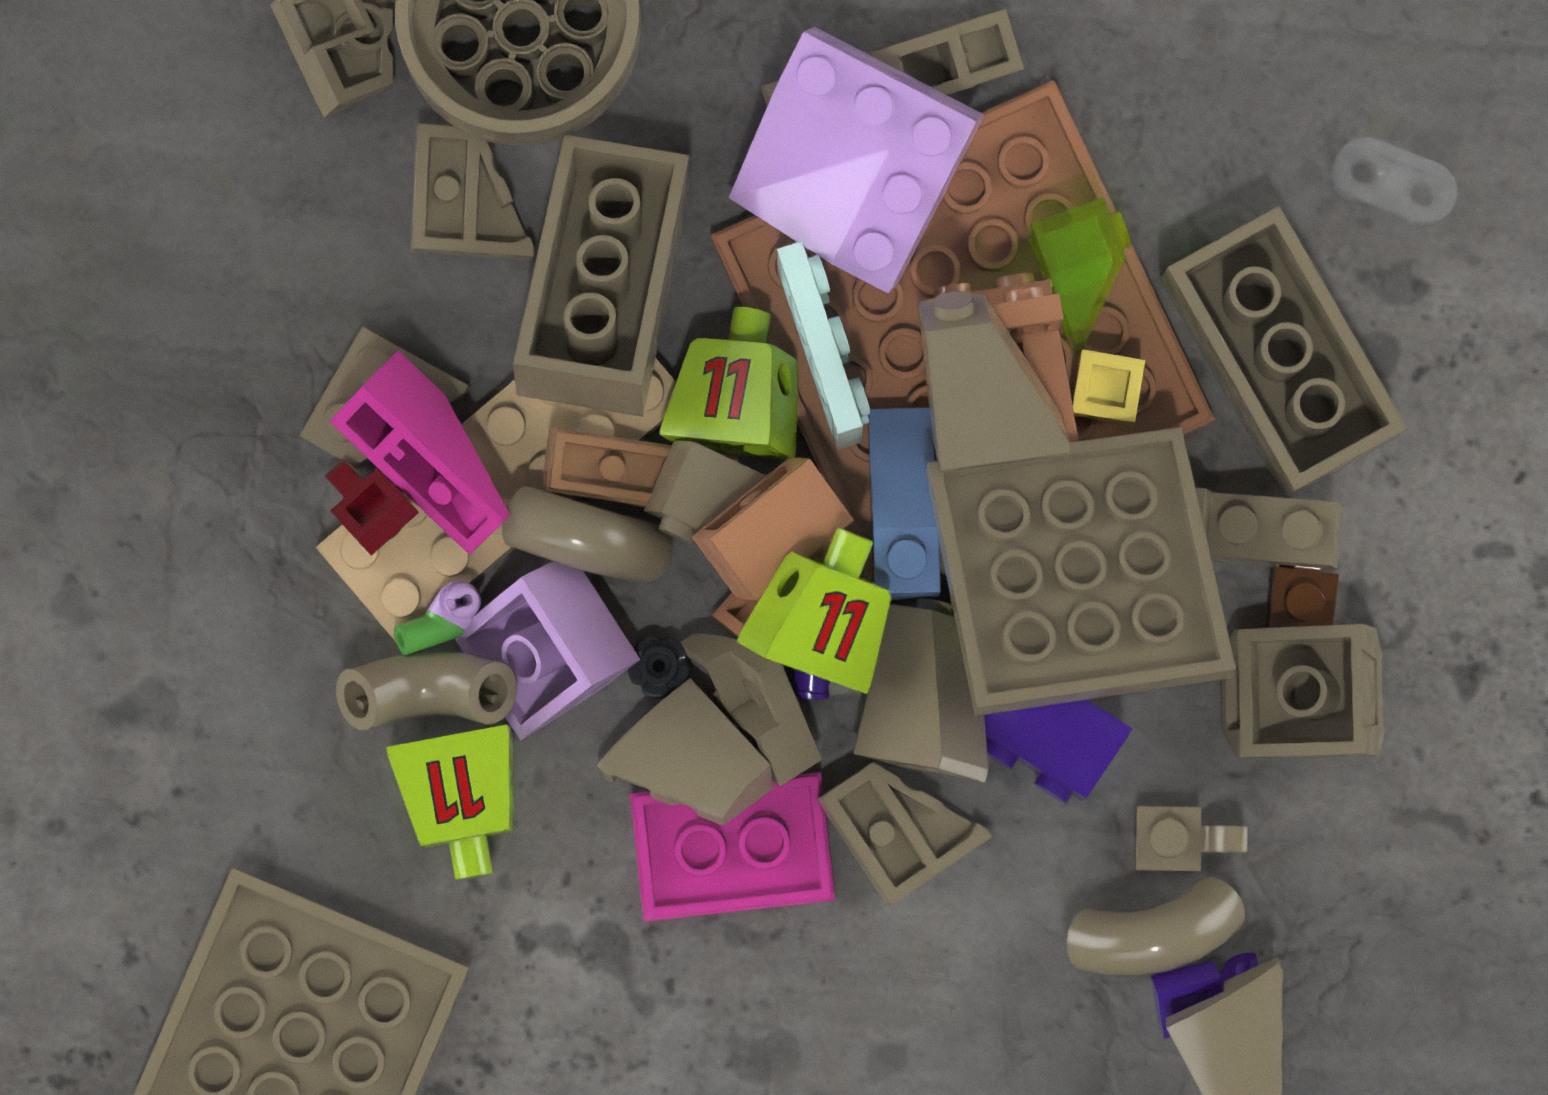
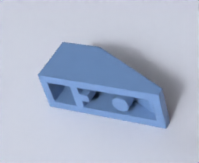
(901, 505)

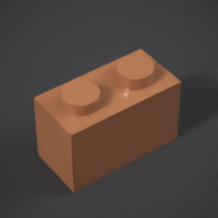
(778, 515)

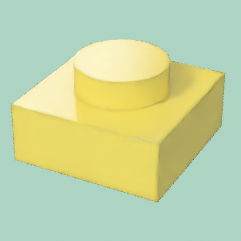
(1107, 387)

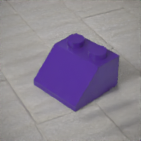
(1060, 742)

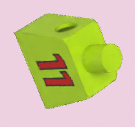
(736, 393)
(822, 615)
(459, 793)

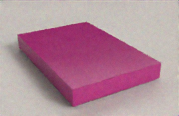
(758, 860)

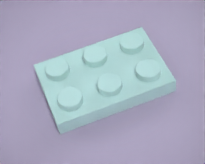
(823, 344)

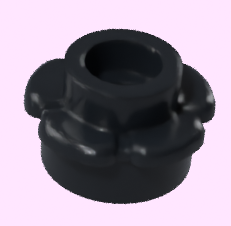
(659, 683)

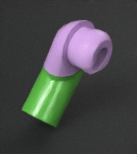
(443, 621)

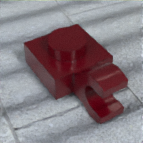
(371, 507)

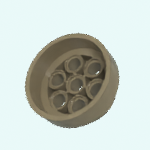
(542, 112)

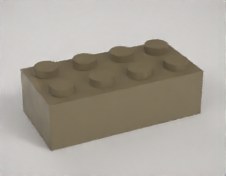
(602, 275)
(1282, 352)

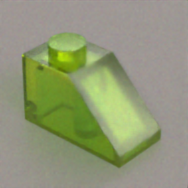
(1082, 258)

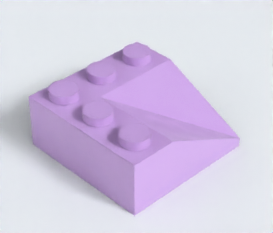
(853, 158)

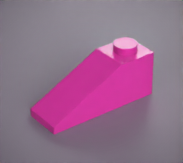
(422, 448)

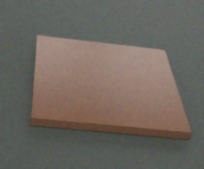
(1014, 173)

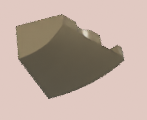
(339, 48)
(690, 757)

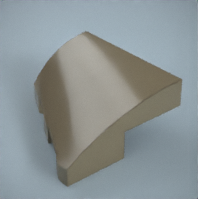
(757, 702)
(1235, 1036)

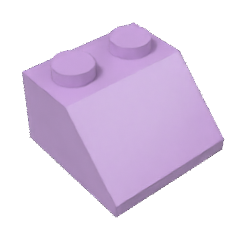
(554, 640)

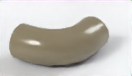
(586, 536)
(424, 686)
(1158, 936)

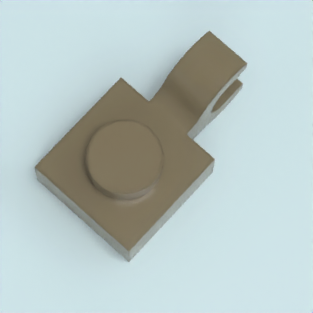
(1174, 839)

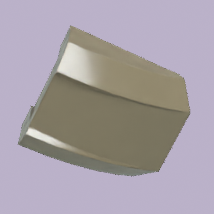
(1304, 692)

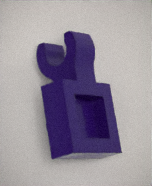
(1193, 984)

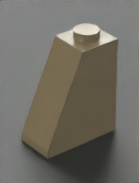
(982, 388)
(921, 698)

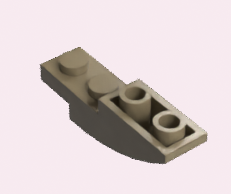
(953, 55)
(1271, 530)

